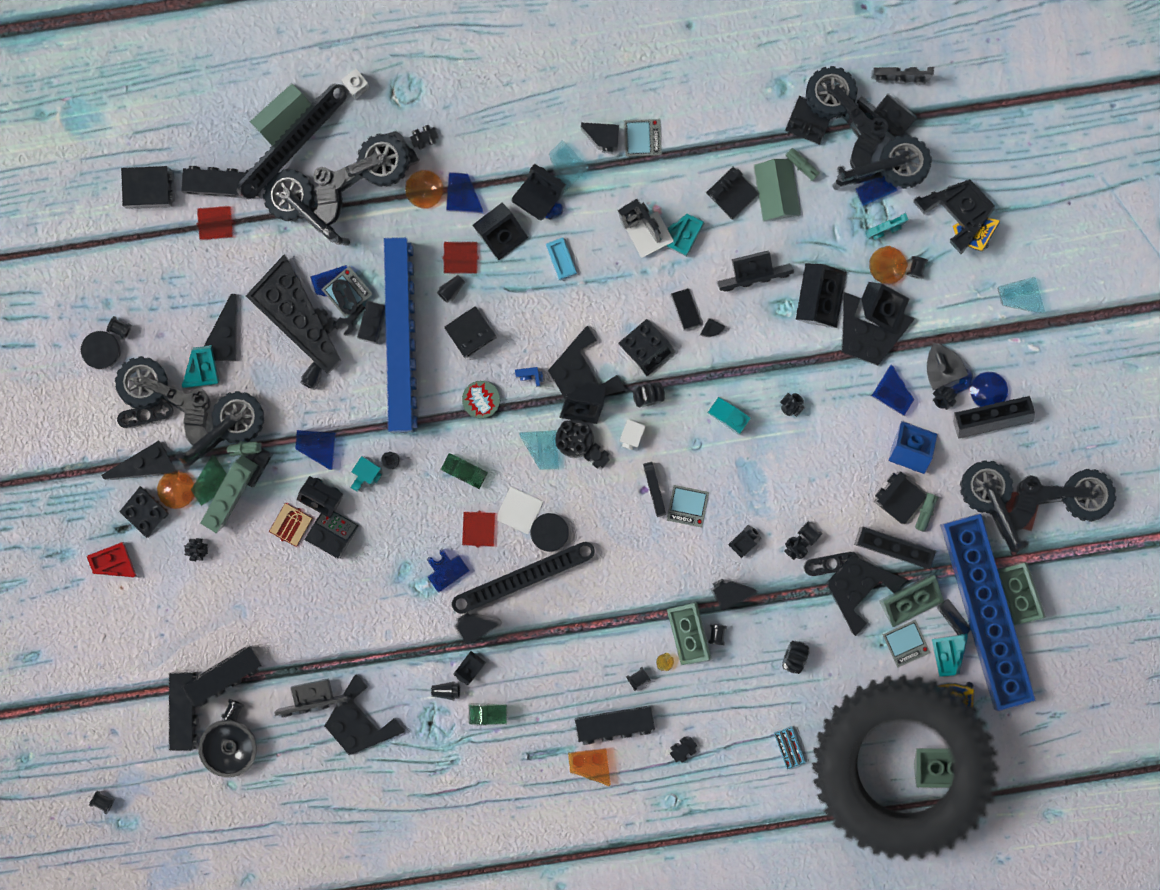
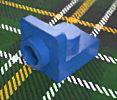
(526, 373)

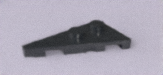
(224, 332)
(147, 462)

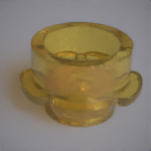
(665, 662)

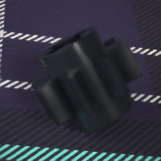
(944, 397)
(792, 404)
(796, 547)
(196, 549)

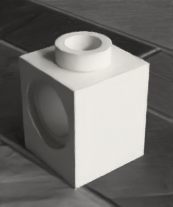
(355, 83)
(631, 434)

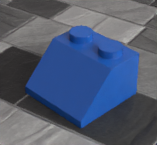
(913, 447)

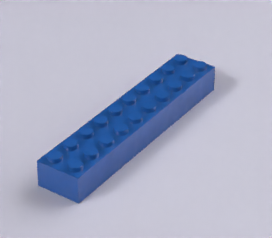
(399, 335)
(987, 612)

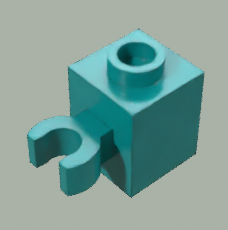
(367, 472)

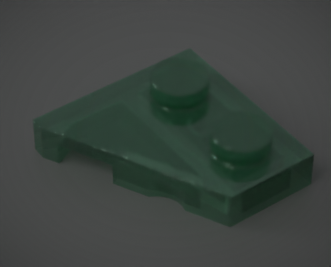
(209, 481)

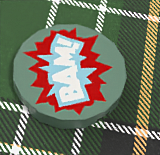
(481, 399)

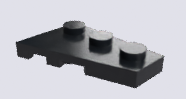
(912, 74)

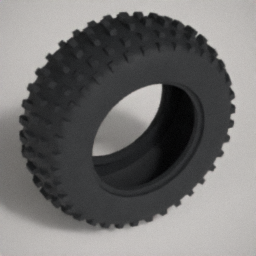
(890, 830)

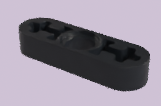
(130, 413)
(654, 489)
(816, 562)

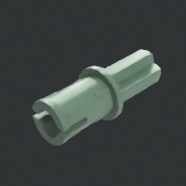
(802, 164)
(244, 448)
(926, 512)

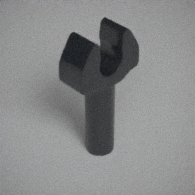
(349, 321)

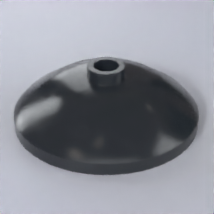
(224, 760)

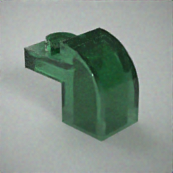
(464, 471)
(487, 713)

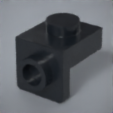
(469, 668)

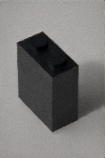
(147, 187)

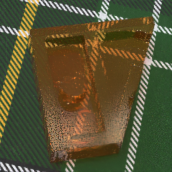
(590, 764)

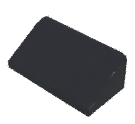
(685, 309)
(953, 617)

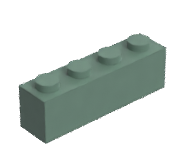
(229, 494)

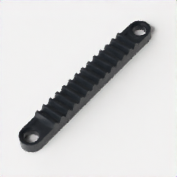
(292, 141)
(523, 577)

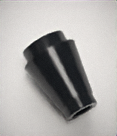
(451, 288)
(311, 376)
(446, 691)

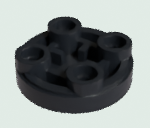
(100, 350)
(574, 438)
(549, 532)

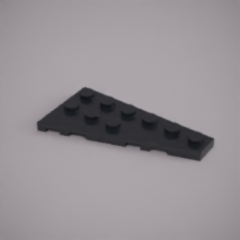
(289, 308)

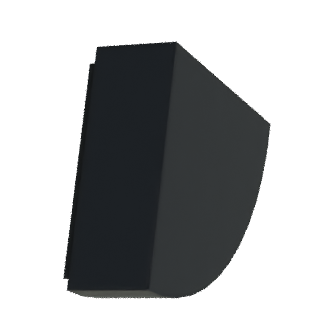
(712, 328)

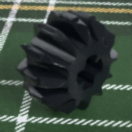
(648, 394)
(795, 657)

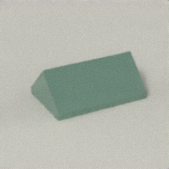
(280, 114)
(777, 189)
(1020, 593)
(912, 600)
(688, 633)
(933, 768)

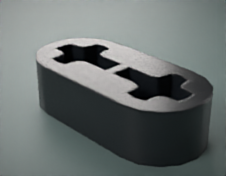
(340, 299)

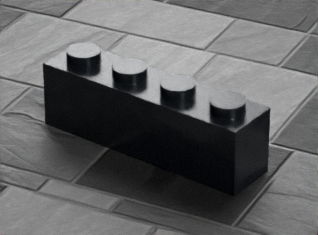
(214, 182)
(994, 417)
(895, 547)
(220, 676)
(181, 714)
(614, 723)

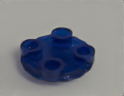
(988, 389)

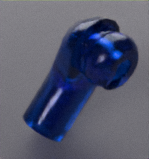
(556, 211)
(964, 383)

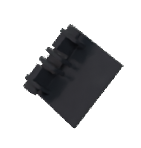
(806, 123)
(732, 192)
(144, 511)

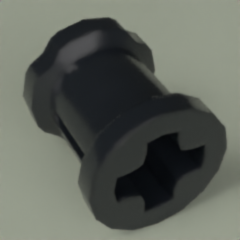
(917, 267)
(118, 327)
(391, 466)
(809, 533)
(717, 634)
(638, 678)
(232, 704)
(101, 802)

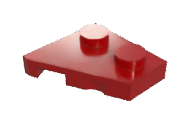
(112, 561)

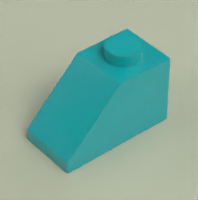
(729, 415)

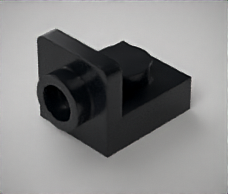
(745, 541)

